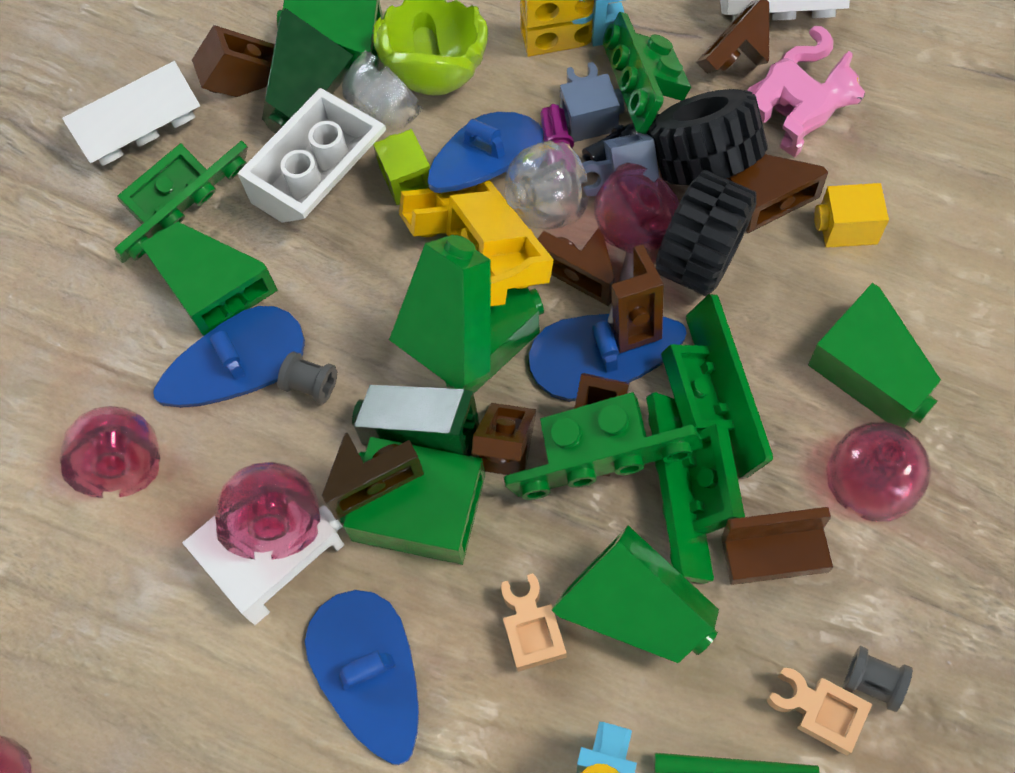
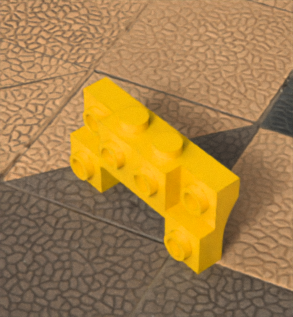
(490, 224)

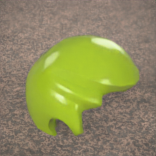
(431, 44)

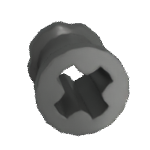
(307, 377)
(878, 679)

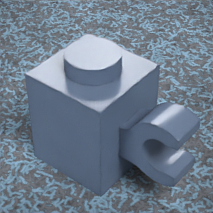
(590, 104)
(627, 149)

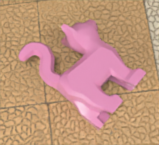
(800, 96)

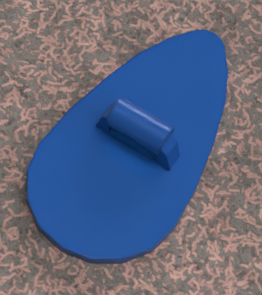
(482, 150)
(589, 347)
(232, 359)
(367, 671)

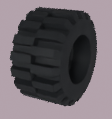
(710, 133)
(705, 232)

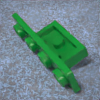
(644, 70)
(171, 188)
(714, 388)
(598, 442)
(695, 492)

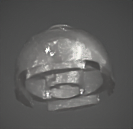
(379, 94)
(546, 185)

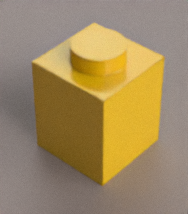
(852, 215)

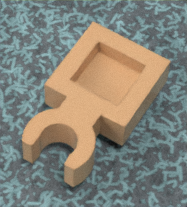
(533, 630)
(827, 711)

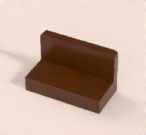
(638, 304)
(777, 546)

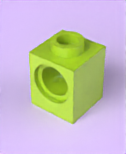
(402, 163)

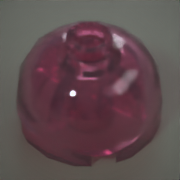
(634, 209)
(109, 452)
(879, 471)
(267, 510)

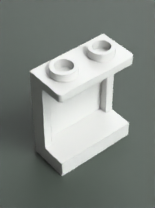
(251, 581)

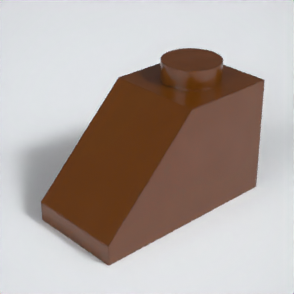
(233, 62)
(780, 187)

